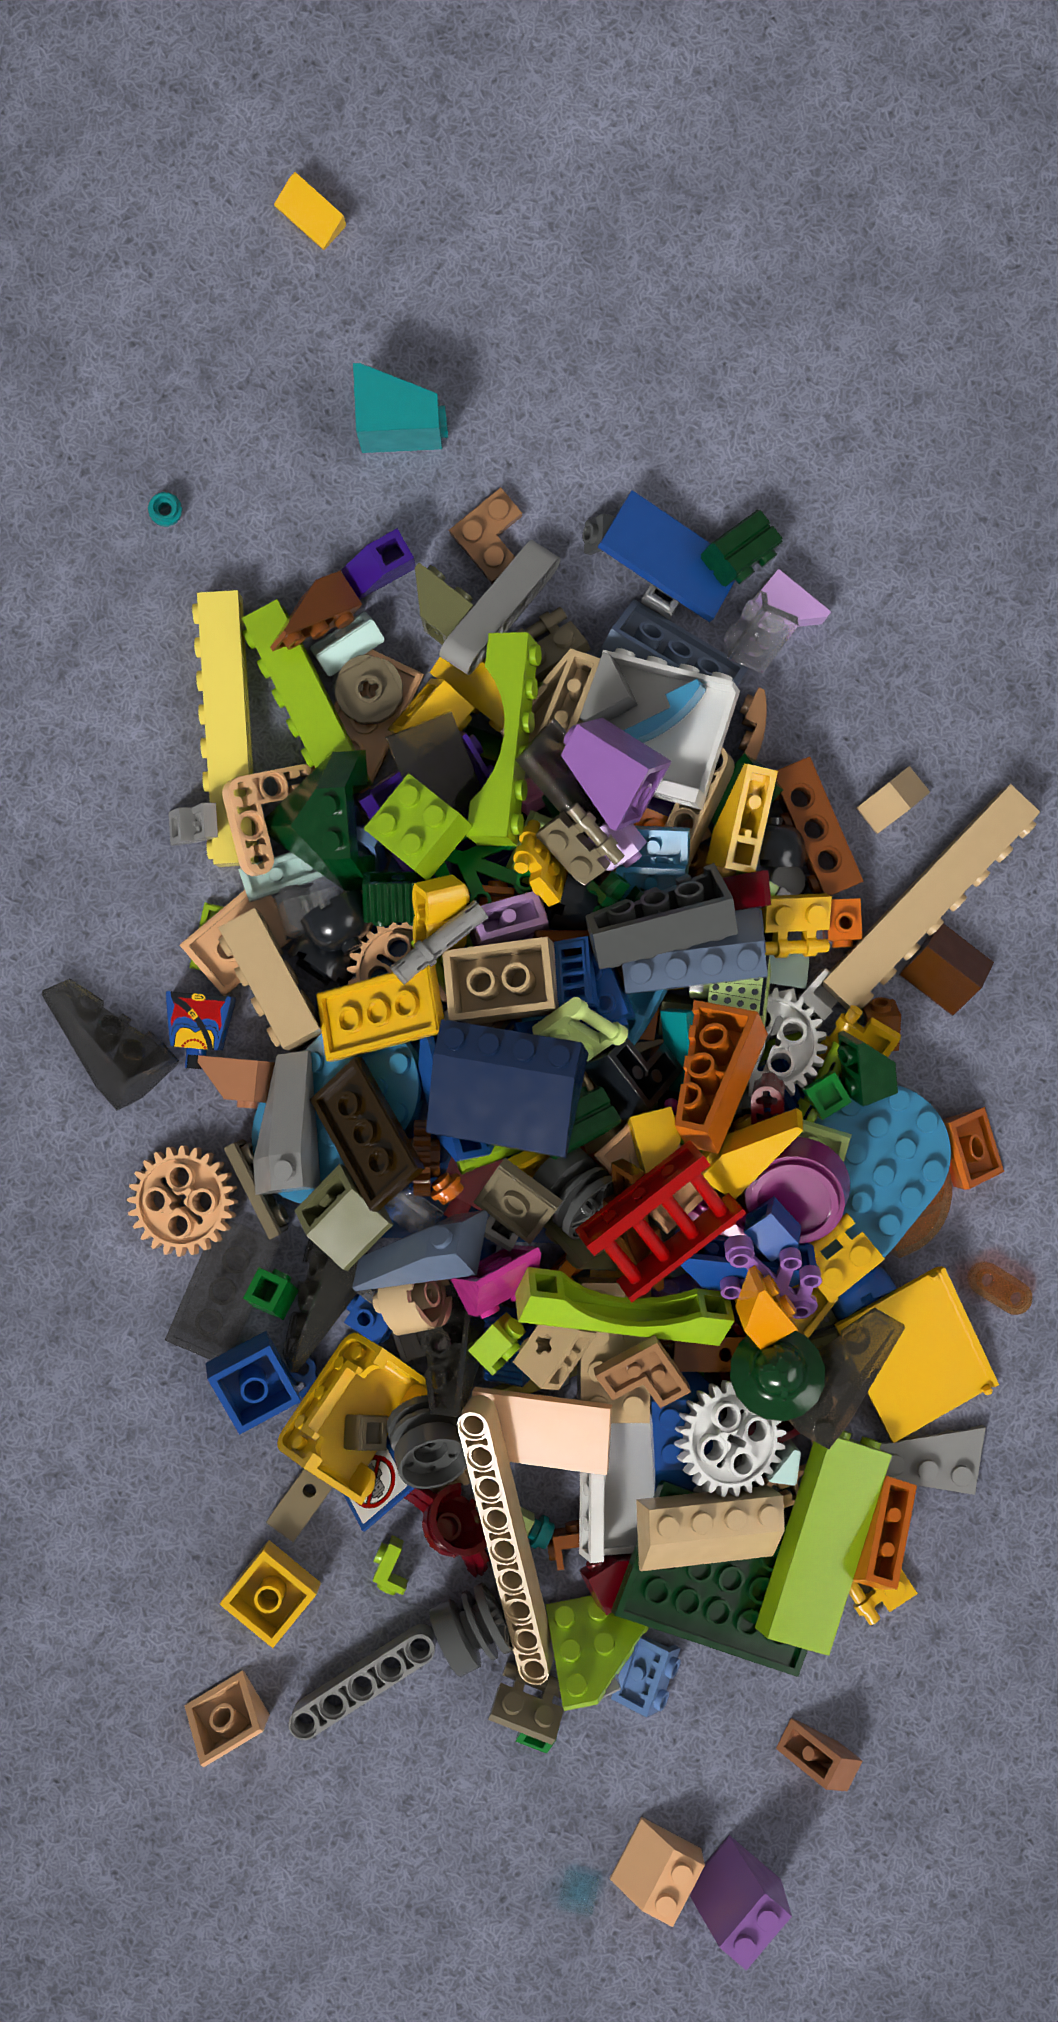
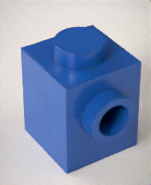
(772, 1229)
(367, 1321)

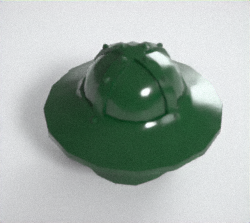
(780, 1379)

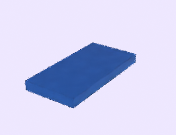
(664, 555)

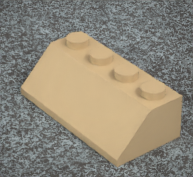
(708, 1528)

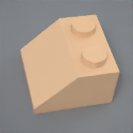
(658, 1871)

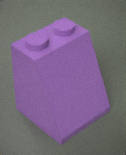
(614, 770)
(740, 1902)

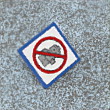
(387, 1492)

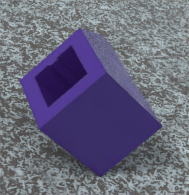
(379, 564)

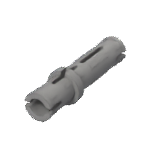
(434, 946)

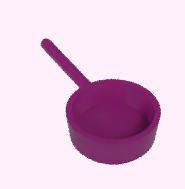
(806, 1181)

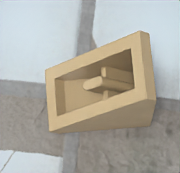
(893, 800)

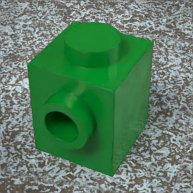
(271, 1292)

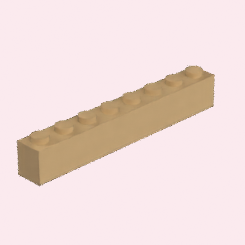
(929, 897)

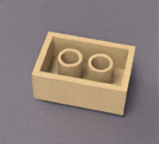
(501, 981)

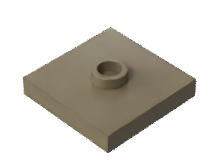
(517, 1201)

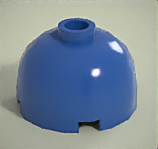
(864, 1292)

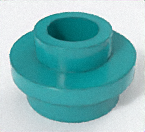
(158, 502)
(541, 1532)

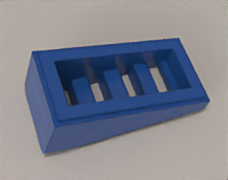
(587, 971)

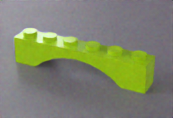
(498, 805)
(558, 1301)

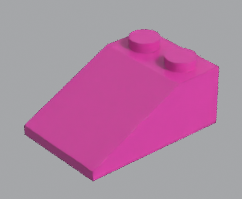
(496, 1279)

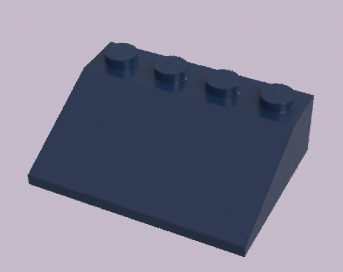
(505, 1087)

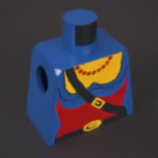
(198, 1023)

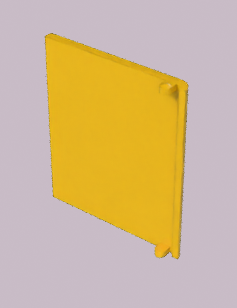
(934, 1360)

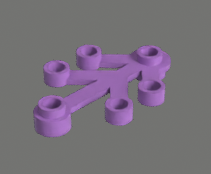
(740, 1254)

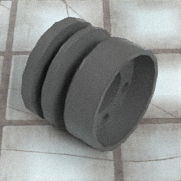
(579, 1186)
(425, 1445)
(467, 1631)

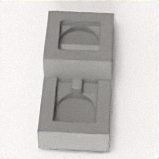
(193, 824)

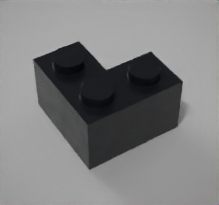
(632, 1077)

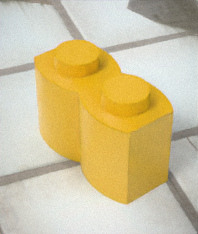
(436, 903)

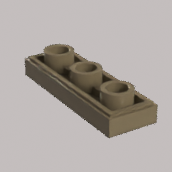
(271, 1215)
(298, 1505)

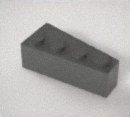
(663, 920)

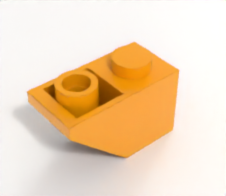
(763, 1311)

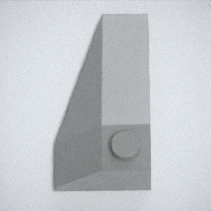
(287, 1140)

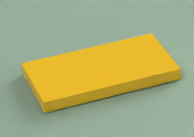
(379, 1013)

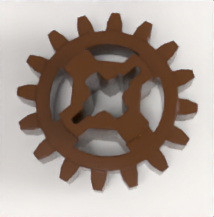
(429, 1154)

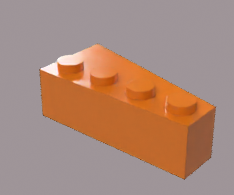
(717, 1070)

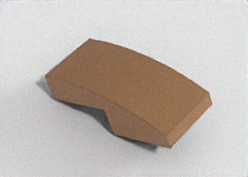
(755, 717)

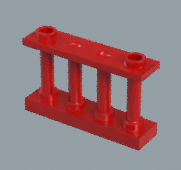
(643, 1197)

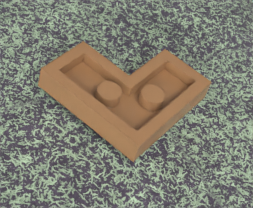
(480, 531)
(647, 1366)

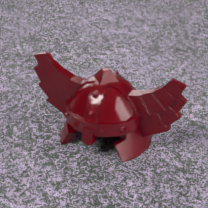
(452, 1525)

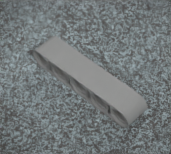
(499, 606)
(355, 1695)

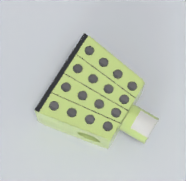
(740, 994)

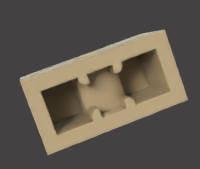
(552, 1354)

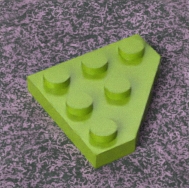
(588, 1649)

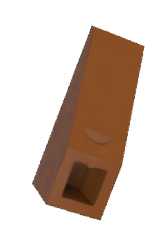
(324, 605)

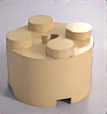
(414, 1306)

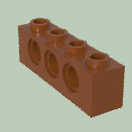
(844, 873)

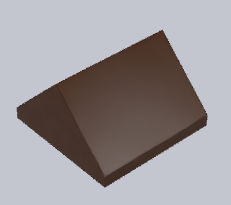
(947, 969)

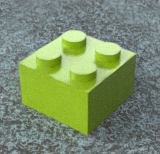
(418, 827)

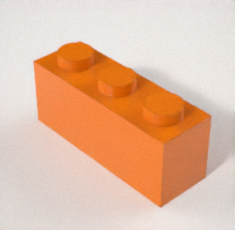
(887, 1536)

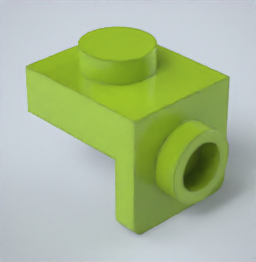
(386, 1559)

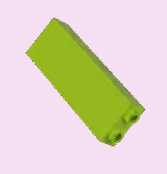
(823, 1543)

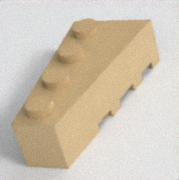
(270, 980)

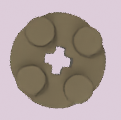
(375, 671)

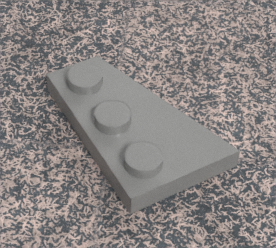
(938, 1460)

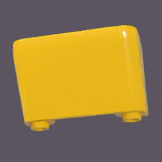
(355, 1381)

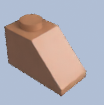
(239, 1079)
(819, 1756)

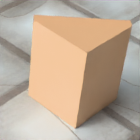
(225, 1718)

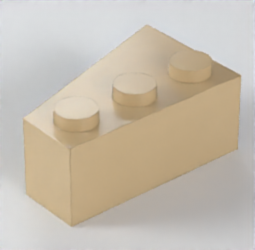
(564, 691)

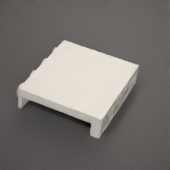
(696, 739)
(609, 1500)

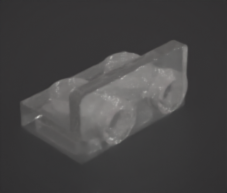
(759, 634)
(412, 1211)

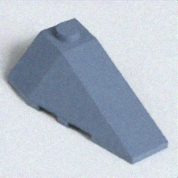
(431, 1254)

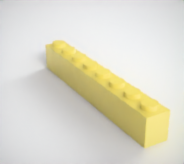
(224, 711)

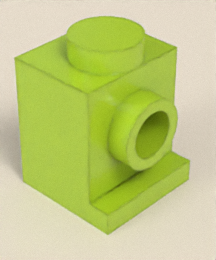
(498, 1343)

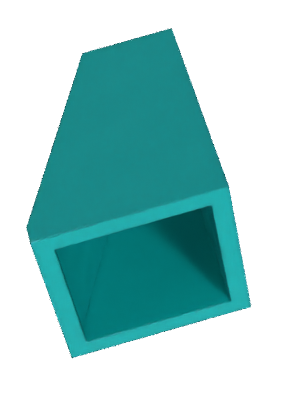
(396, 413)

